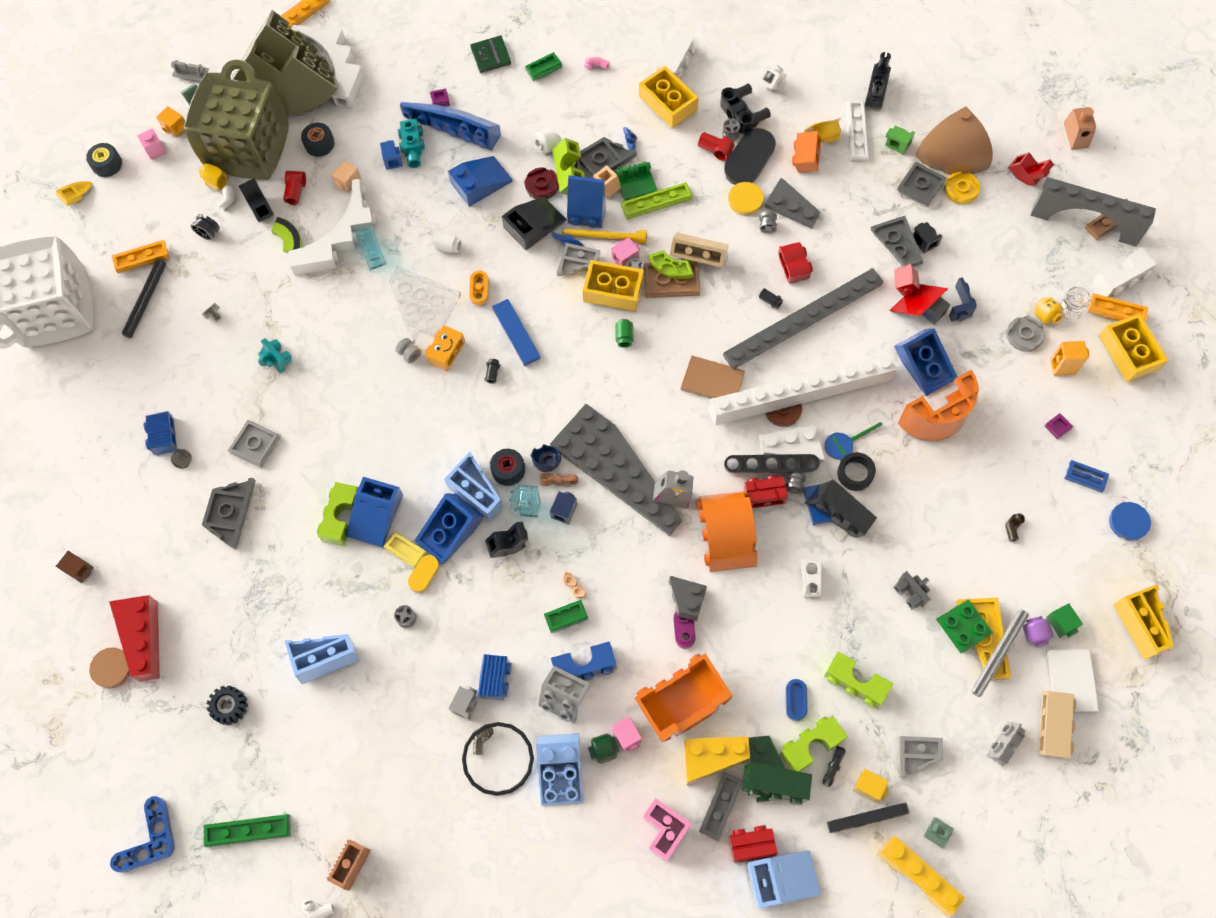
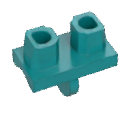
(270, 356)

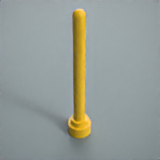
(639, 237)

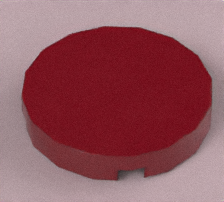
(541, 183)

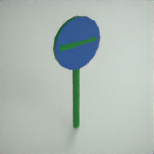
(840, 444)

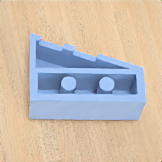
(473, 487)
(320, 656)

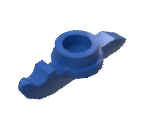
(630, 138)
(566, 239)

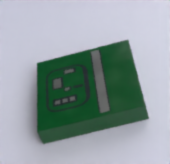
(490, 54)

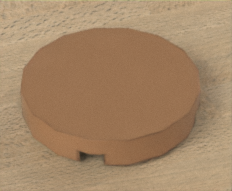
(109, 668)

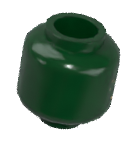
(604, 748)

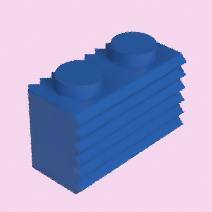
(160, 433)
(494, 677)

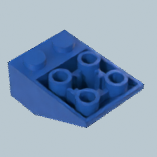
(373, 511)

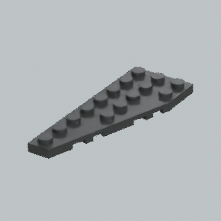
(605, 456)

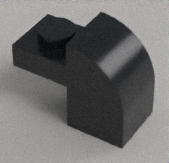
(256, 200)
(507, 542)

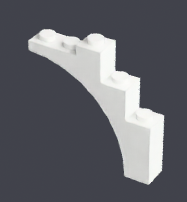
(348, 75)
(342, 238)

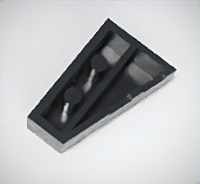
(842, 508)

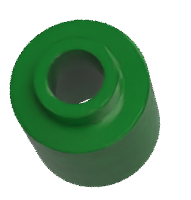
(624, 333)

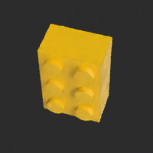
(668, 97)
(613, 285)
(1133, 348)

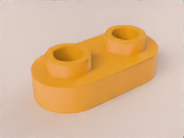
(479, 289)

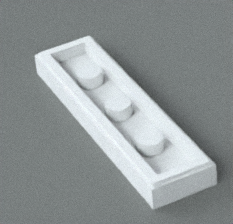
(857, 131)

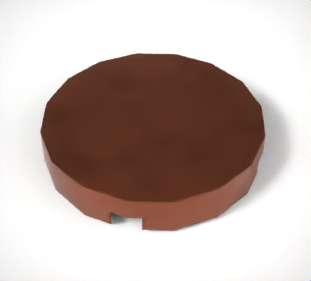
(786, 416)

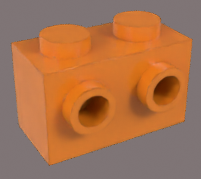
(807, 151)

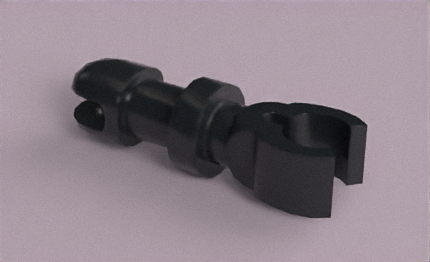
(834, 765)

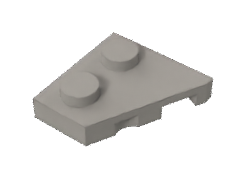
(576, 259)
(918, 753)

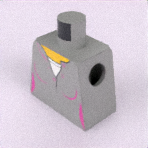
(674, 488)

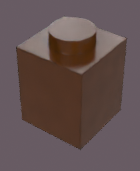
(74, 566)

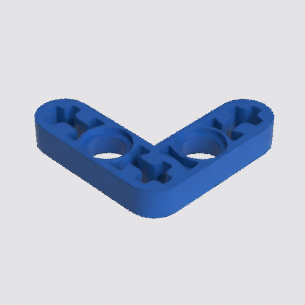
(156, 839)

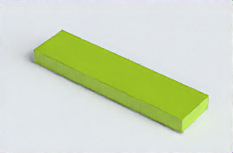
(656, 200)

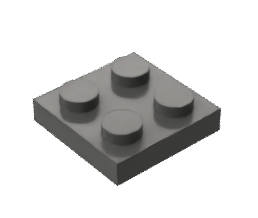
(921, 183)

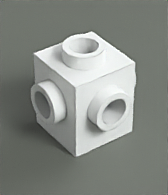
(773, 77)

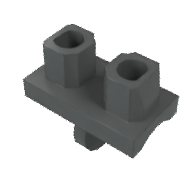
(915, 587)

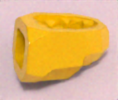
(213, 176)

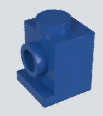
(391, 155)

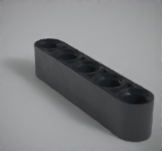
(780, 459)

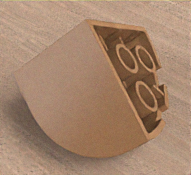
(957, 145)

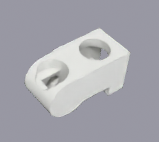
(811, 577)

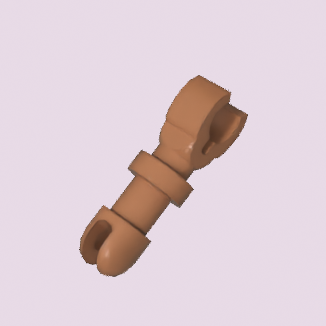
(548, 479)

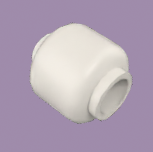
(546, 140)

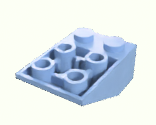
(559, 769)
(783, 879)

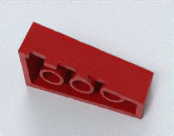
(139, 635)

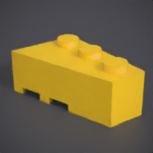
(1145, 621)
(713, 755)

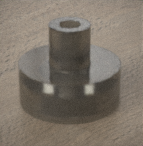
(212, 312)
(181, 458)

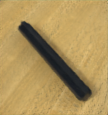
(143, 298)

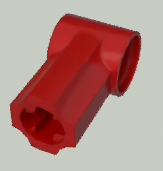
(719, 147)
(294, 182)

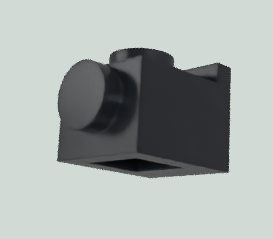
(926, 237)

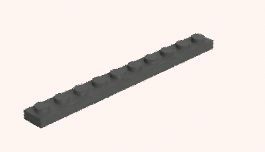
(802, 318)

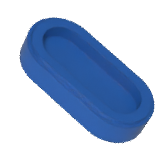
(796, 700)

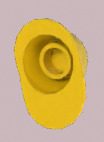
(828, 130)

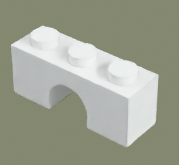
(1137, 266)

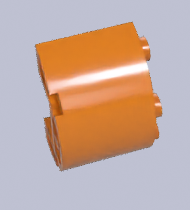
(930, 425)
(728, 531)
(684, 699)

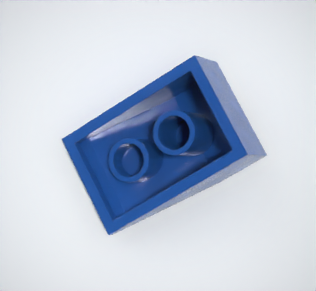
(478, 179)
(586, 201)
(926, 360)
(448, 527)

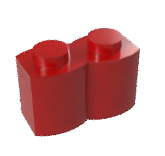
(795, 262)

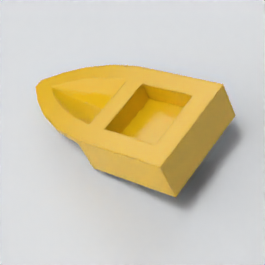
(73, 192)

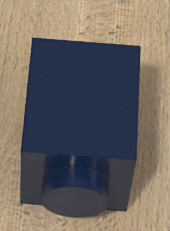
(563, 507)

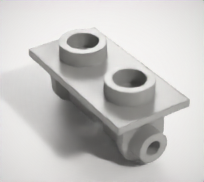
(188, 71)
(1010, 734)

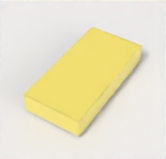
(404, 549)

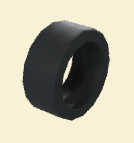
(860, 458)

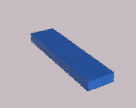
(516, 332)

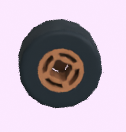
(317, 139)

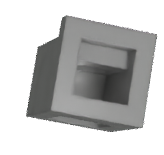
(464, 702)

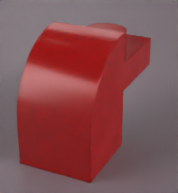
(1028, 170)

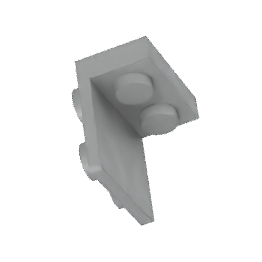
(562, 694)

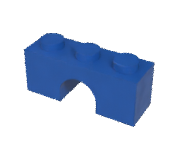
(601, 662)

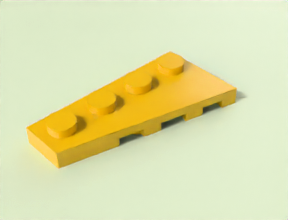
(990, 612)

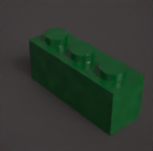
(776, 783)

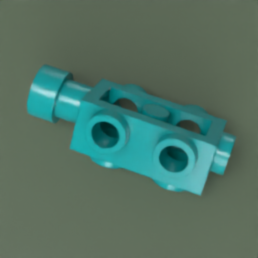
(411, 142)

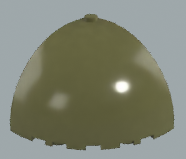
(289, 65)

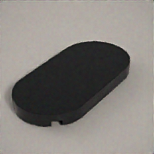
(750, 156)

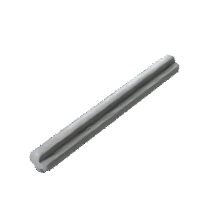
(999, 653)

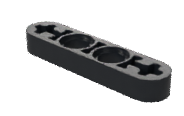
(868, 817)

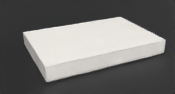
(1073, 673)

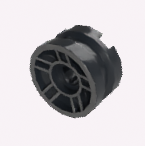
(205, 227)

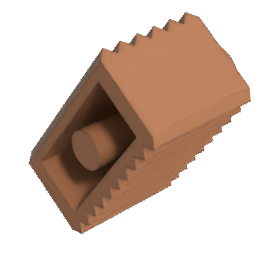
(348, 865)

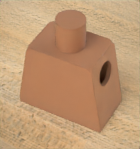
(1080, 127)

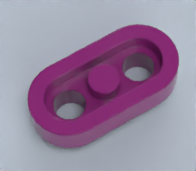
(684, 627)

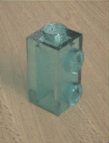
(370, 248)

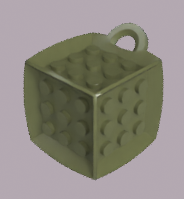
(237, 123)

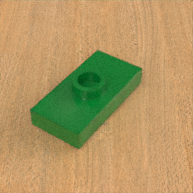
(543, 66)
(566, 616)

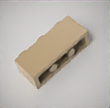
(699, 249)
(1057, 724)

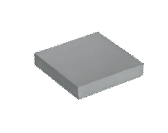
(254, 443)

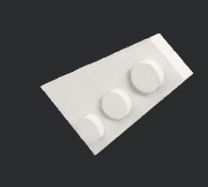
(793, 441)

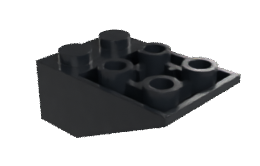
(532, 221)

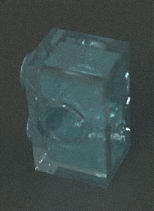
(525, 500)

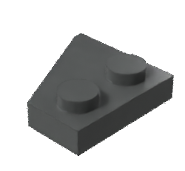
(687, 597)

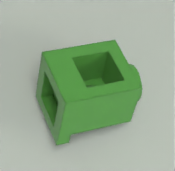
(899, 139)

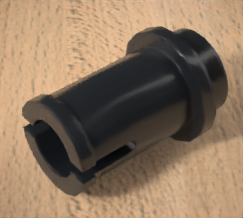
(770, 298)
(492, 370)

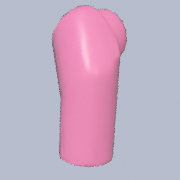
(596, 61)

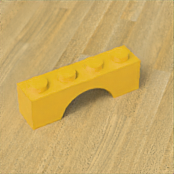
(933, 885)

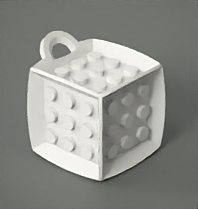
(43, 293)

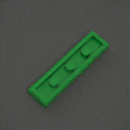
(247, 830)

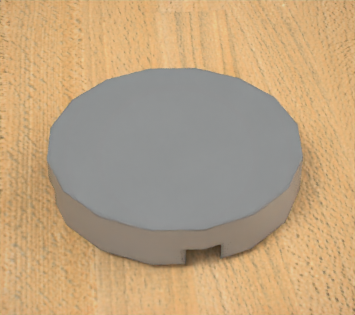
(1025, 333)

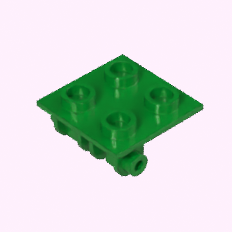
(636, 180)
(964, 626)

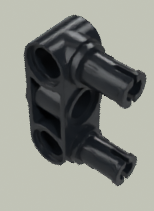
(878, 82)
(737, 108)

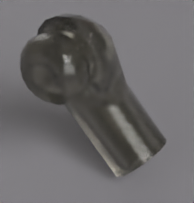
(480, 739)

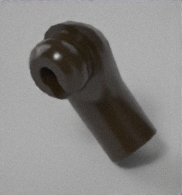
(1012, 525)

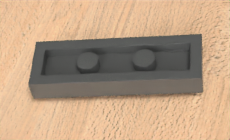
(721, 806)

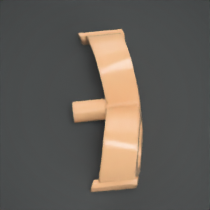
(577, 590)

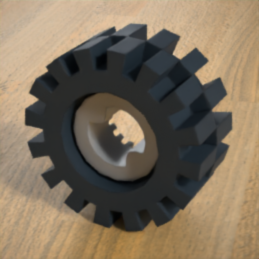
(227, 694)

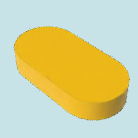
(423, 573)

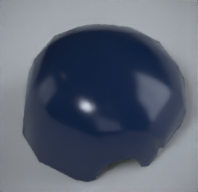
(546, 458)

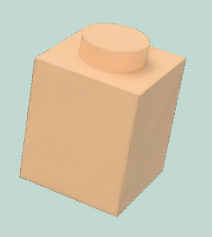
(344, 175)
(612, 182)

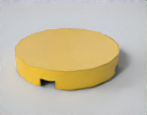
(962, 187)
(745, 198)

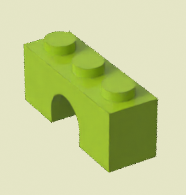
(565, 157)
(340, 499)
(871, 692)
(827, 733)

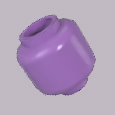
(1038, 631)

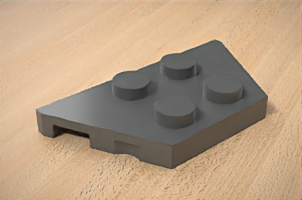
(603, 153)
(228, 511)

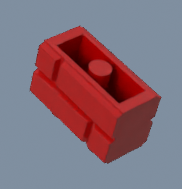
(766, 491)
(753, 844)

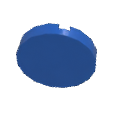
(1130, 521)

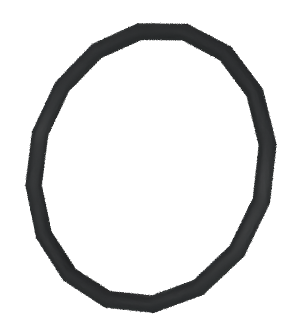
(485, 791)

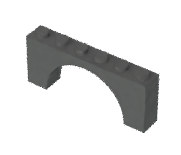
(1130, 217)

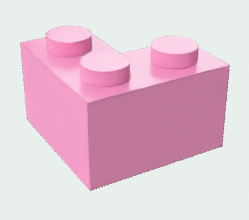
(671, 828)

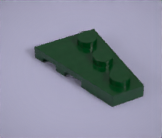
(764, 752)

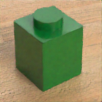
(1065, 621)

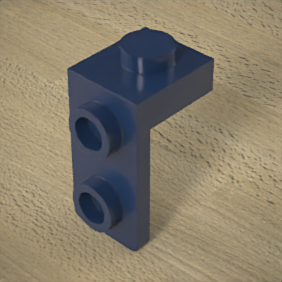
(968, 305)

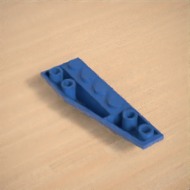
(455, 123)

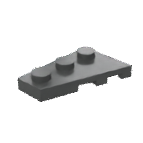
(792, 204)
(899, 240)

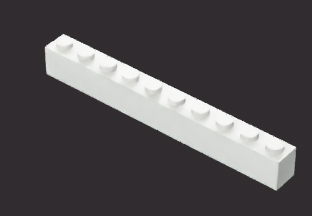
(801, 389)

